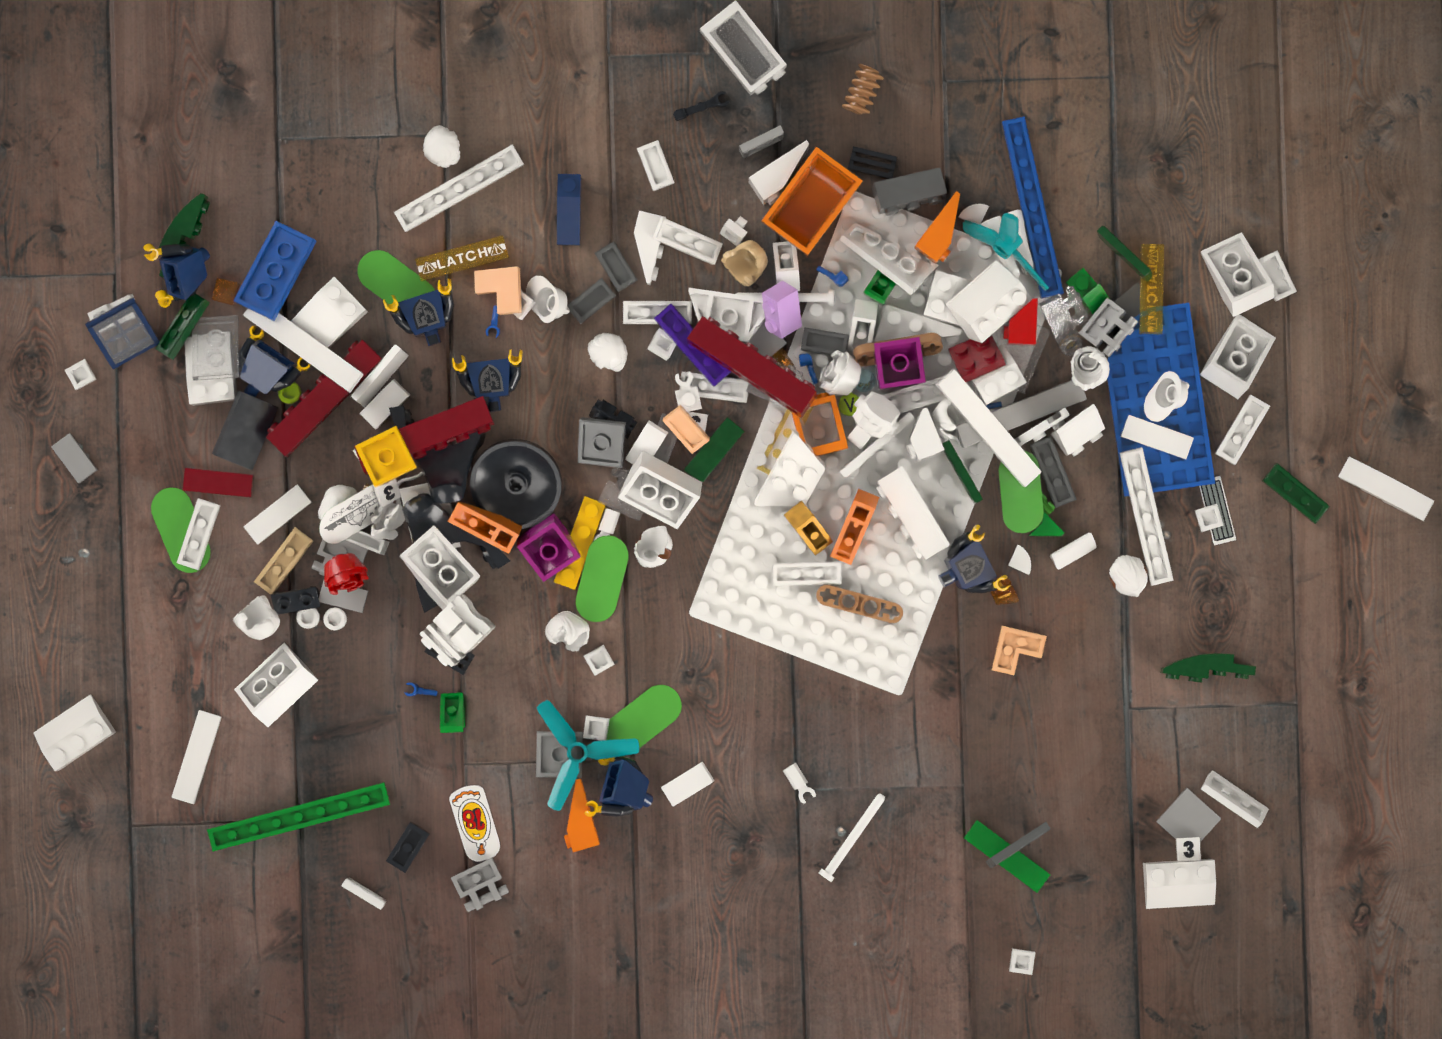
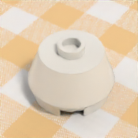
(841, 374)

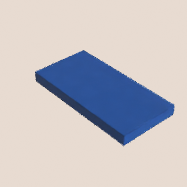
(275, 270)

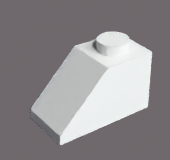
(786, 264)
(862, 323)

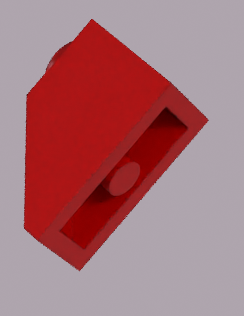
(1023, 326)

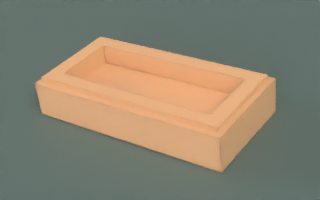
(686, 429)

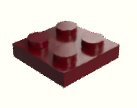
(976, 358)

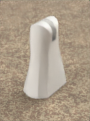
(1010, 263)

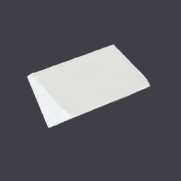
(1073, 551)

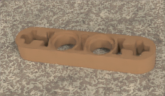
(925, 339)
(860, 600)

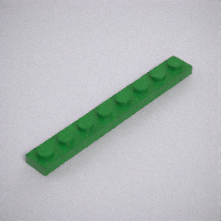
(298, 816)

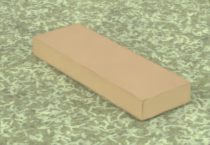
(283, 561)

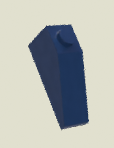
(568, 209)

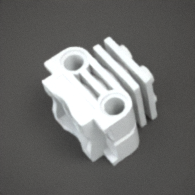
(456, 631)

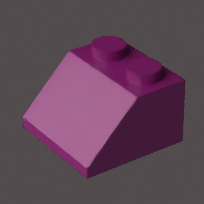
(899, 363)
(548, 547)

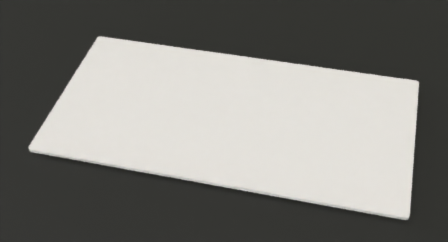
(739, 575)

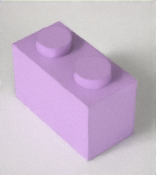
(781, 309)

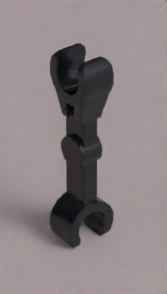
(683, 113)

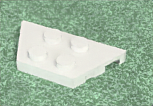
(732, 311)
(792, 475)

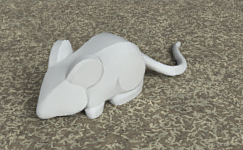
(389, 517)

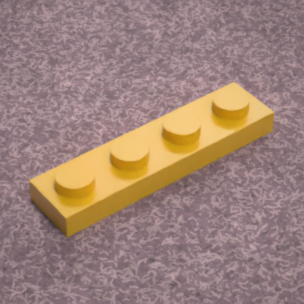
(583, 536)

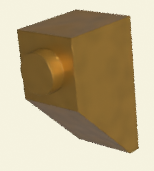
(808, 528)

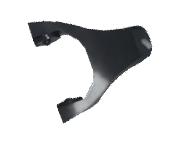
(446, 468)
(422, 514)

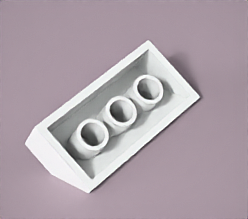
(913, 513)

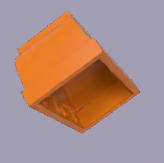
(811, 201)

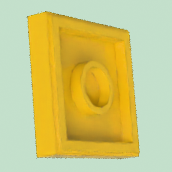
(385, 456)

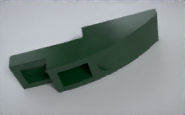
(186, 223)
(1199, 665)

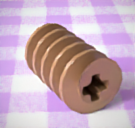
(862, 90)

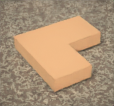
(505, 283)
(1013, 642)

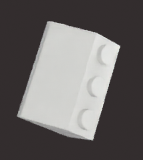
(988, 302)
(660, 490)
(275, 685)
(73, 733)
(1179, 883)

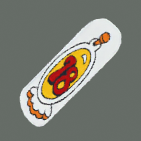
(475, 823)

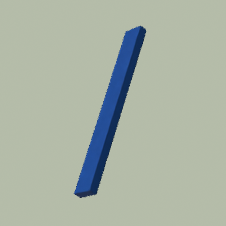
(1032, 205)

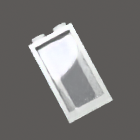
(743, 48)

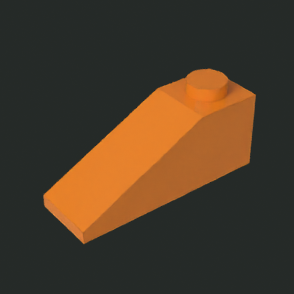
(938, 237)
(486, 525)
(854, 526)
(580, 828)

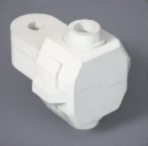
(874, 418)

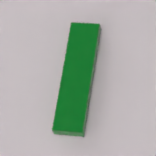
(1016, 864)

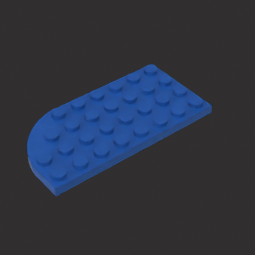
(1131, 377)

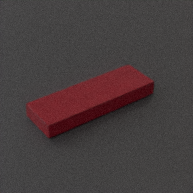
(218, 482)

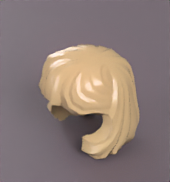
(746, 262)

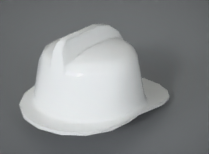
(549, 300)
(1165, 396)

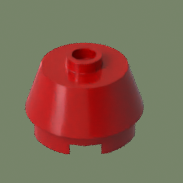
(344, 573)

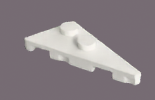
(902, 323)
(1037, 432)

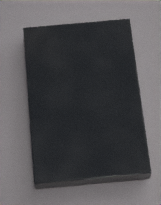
(245, 430)

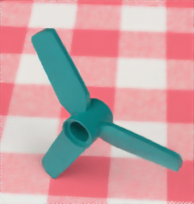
(1005, 242)
(567, 738)

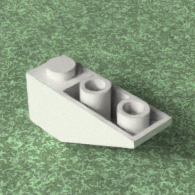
(648, 247)

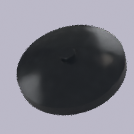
(516, 481)

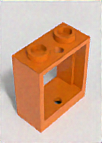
(830, 447)

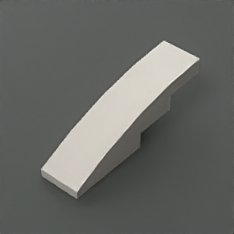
(1386, 489)

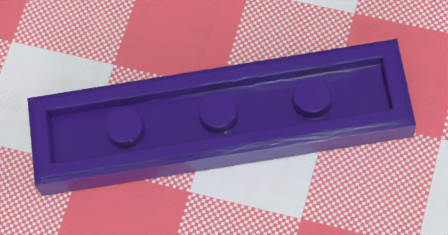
(678, 330)

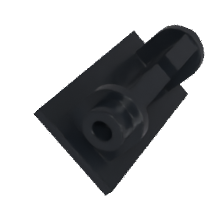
(605, 411)
(295, 600)

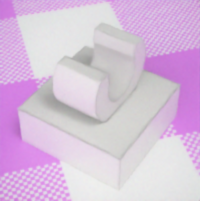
(734, 230)

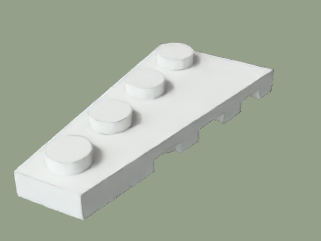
(899, 266)

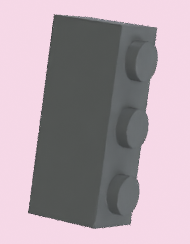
(909, 191)

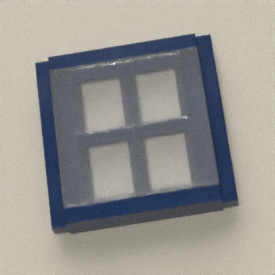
(122, 333)

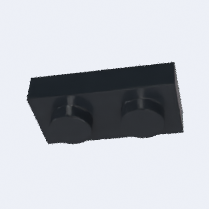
(407, 847)

